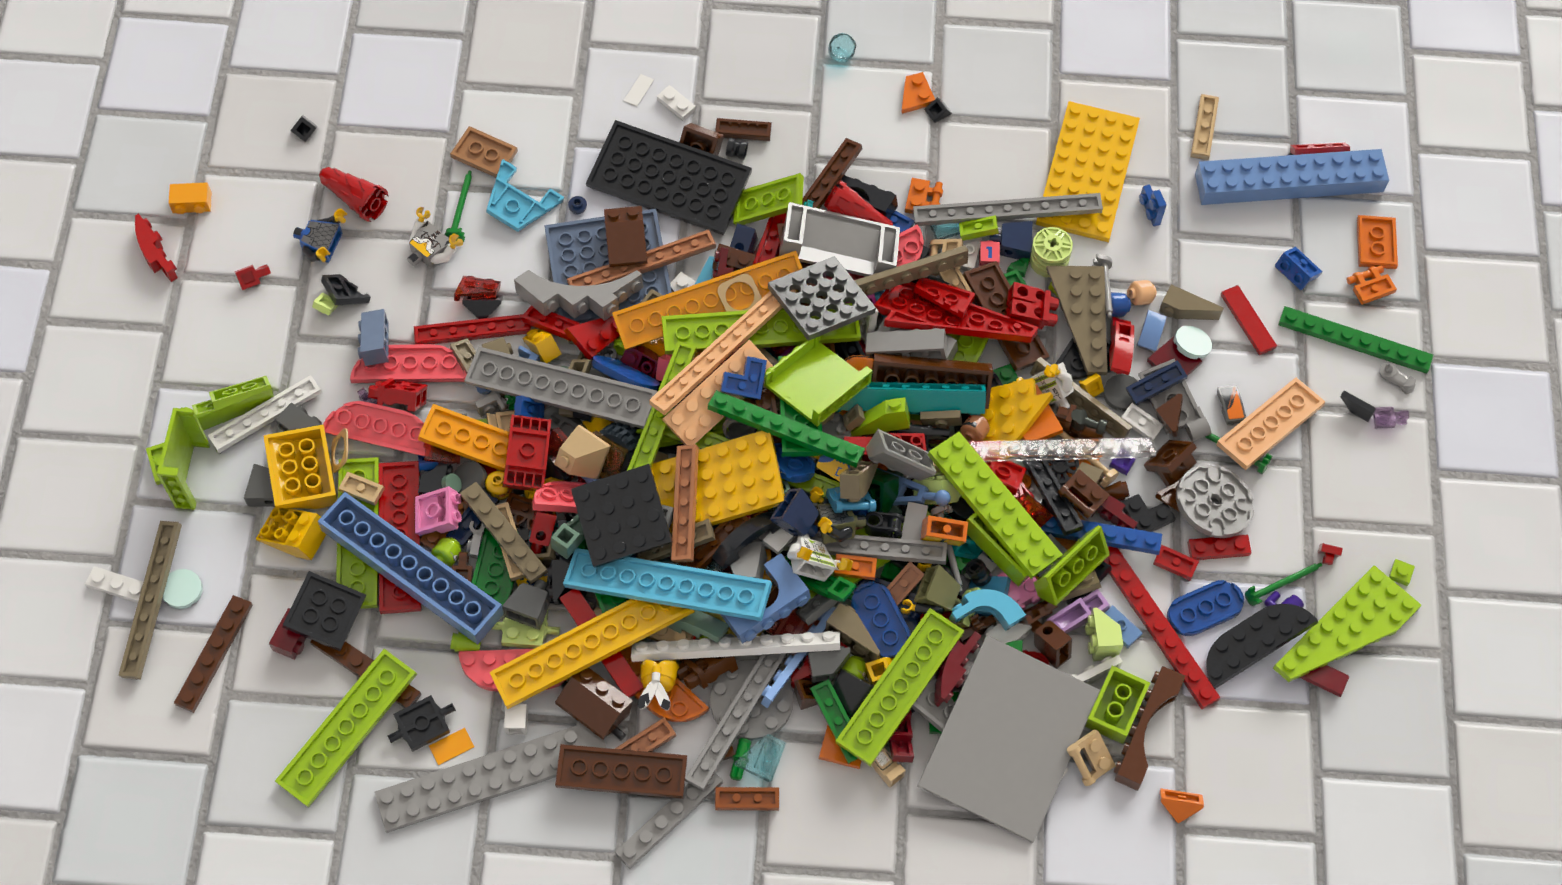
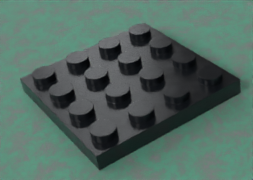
(621, 515)

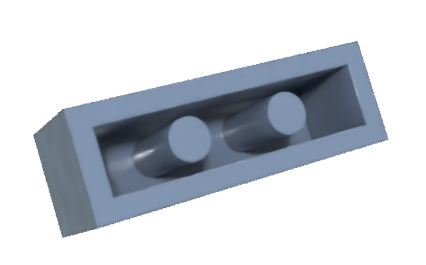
(373, 337)

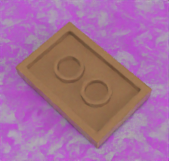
(483, 151)

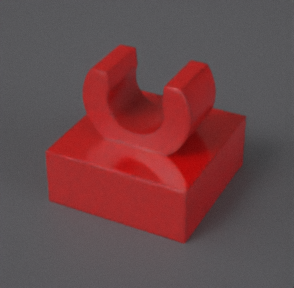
(1329, 552)

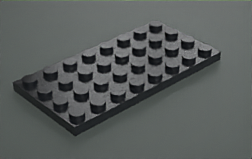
(669, 177)

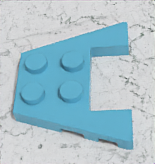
(513, 205)

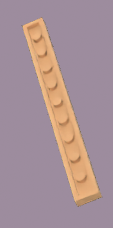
(715, 354)

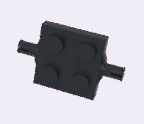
(421, 723)

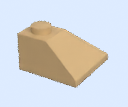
(582, 454)

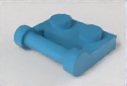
(839, 505)

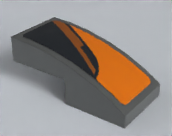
(1231, 404)

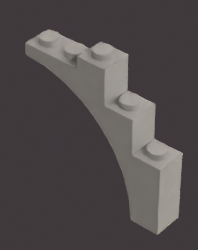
(576, 300)

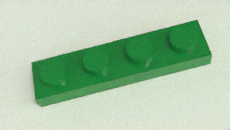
(832, 711)

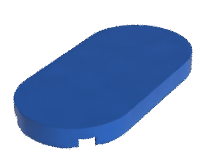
(623, 372)
(795, 468)
(1205, 608)
(881, 617)

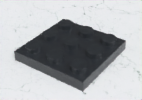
(324, 611)

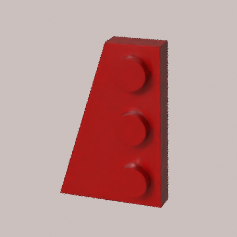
(593, 335)

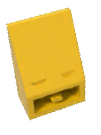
(292, 532)

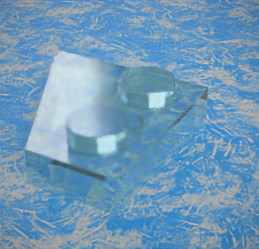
(762, 757)

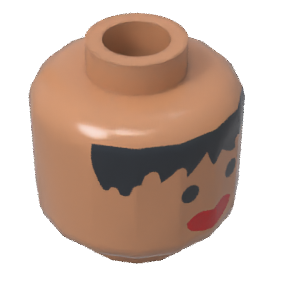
(975, 428)

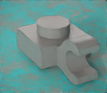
(474, 545)

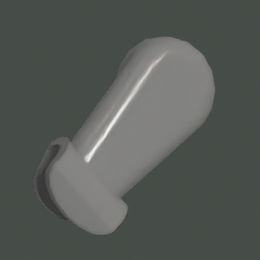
(1392, 374)

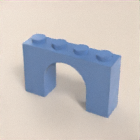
(790, 596)

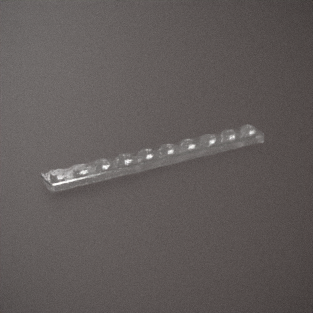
(1065, 449)

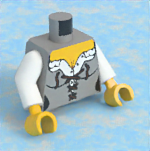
(429, 243)

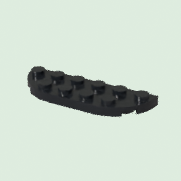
(1255, 639)

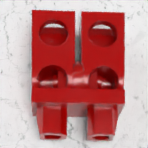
(1031, 305)
(399, 392)

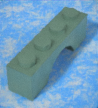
(568, 537)

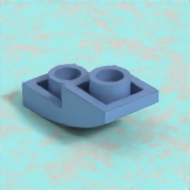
(1151, 330)

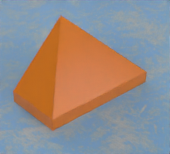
(1181, 804)

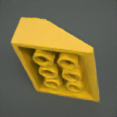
(300, 468)

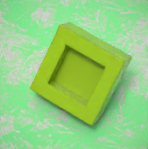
(1401, 572)

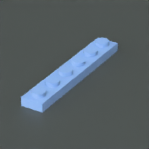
(792, 663)

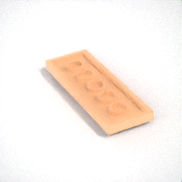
(691, 417)
(1270, 423)

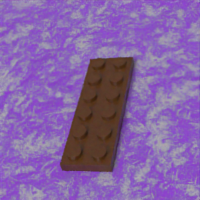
(991, 293)
(621, 771)

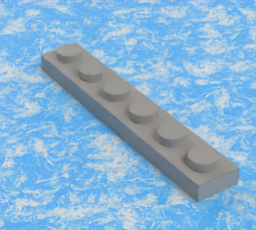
(664, 822)

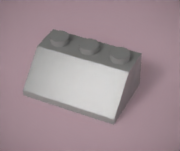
(900, 456)

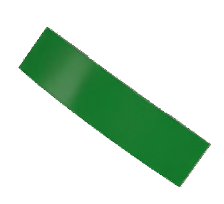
(833, 588)

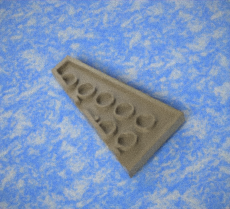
(1083, 305)

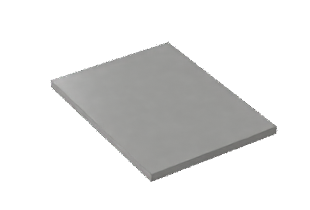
(1008, 738)

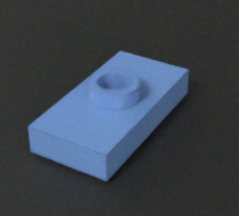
(1129, 631)

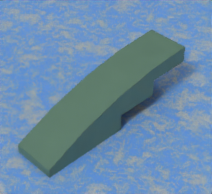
(701, 624)

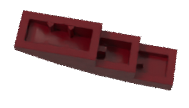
(900, 742)

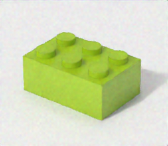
(1117, 704)

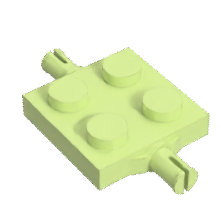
(523, 636)

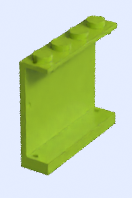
(815, 380)
(181, 438)

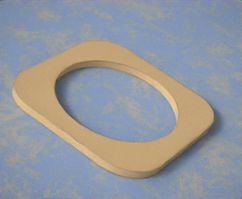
(745, 278)
(343, 433)

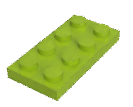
(769, 199)

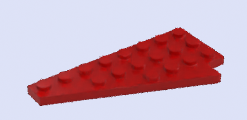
(911, 311)

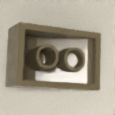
(852, 633)

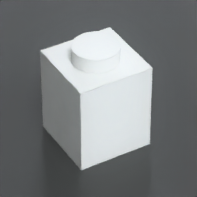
(516, 720)

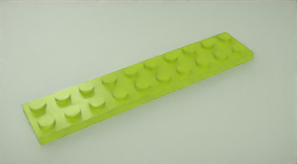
(779, 331)

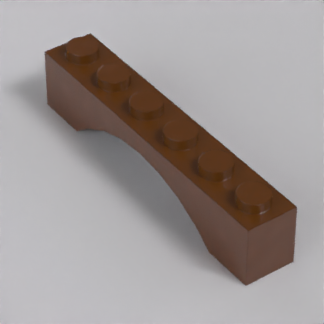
(1134, 764)

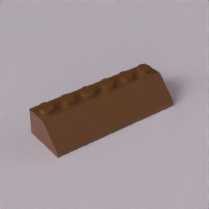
(930, 370)

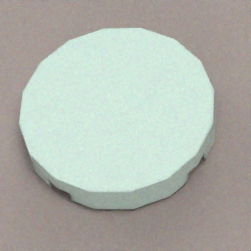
(1192, 342)
(182, 589)

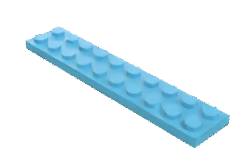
(671, 585)

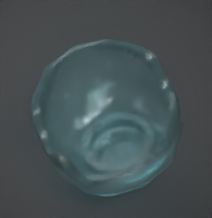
(842, 47)

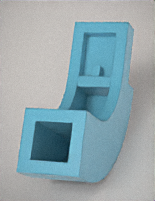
(991, 601)

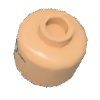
(1141, 292)

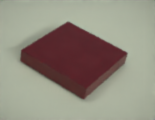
(1168, 352)

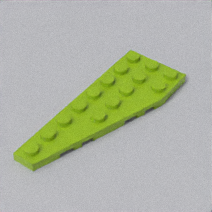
(1361, 617)

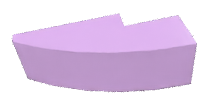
(1077, 613)

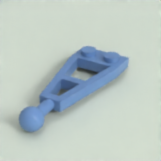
(941, 497)

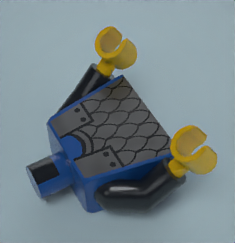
(321, 236)

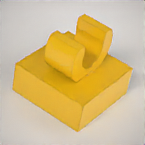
(1092, 385)

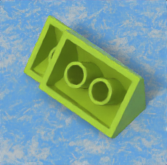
(232, 401)

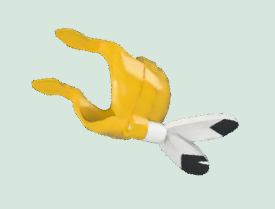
(657, 681)

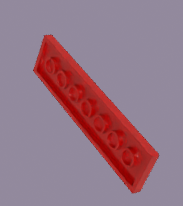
(398, 508)

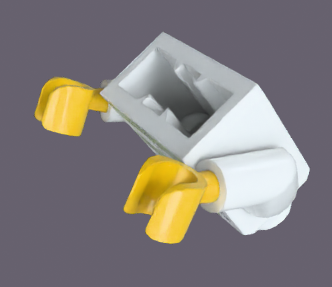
(1054, 380)
(813, 560)

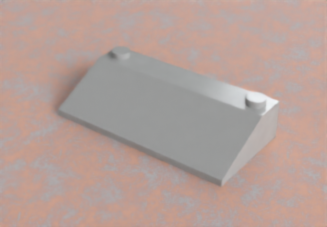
(857, 243)

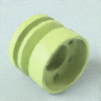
(1050, 248)

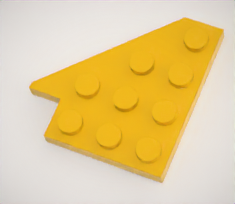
(1014, 410)

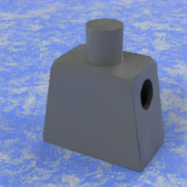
(259, 488)
(528, 604)

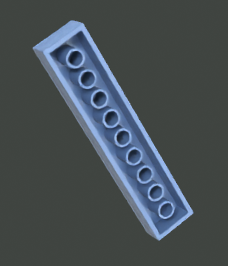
(1291, 176)
(411, 568)

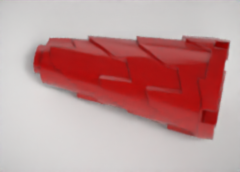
(359, 194)
(848, 202)

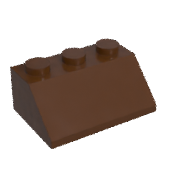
(594, 702)

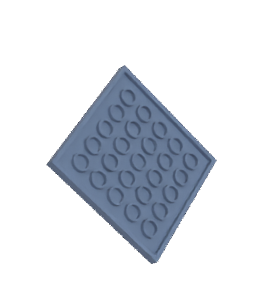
(582, 246)

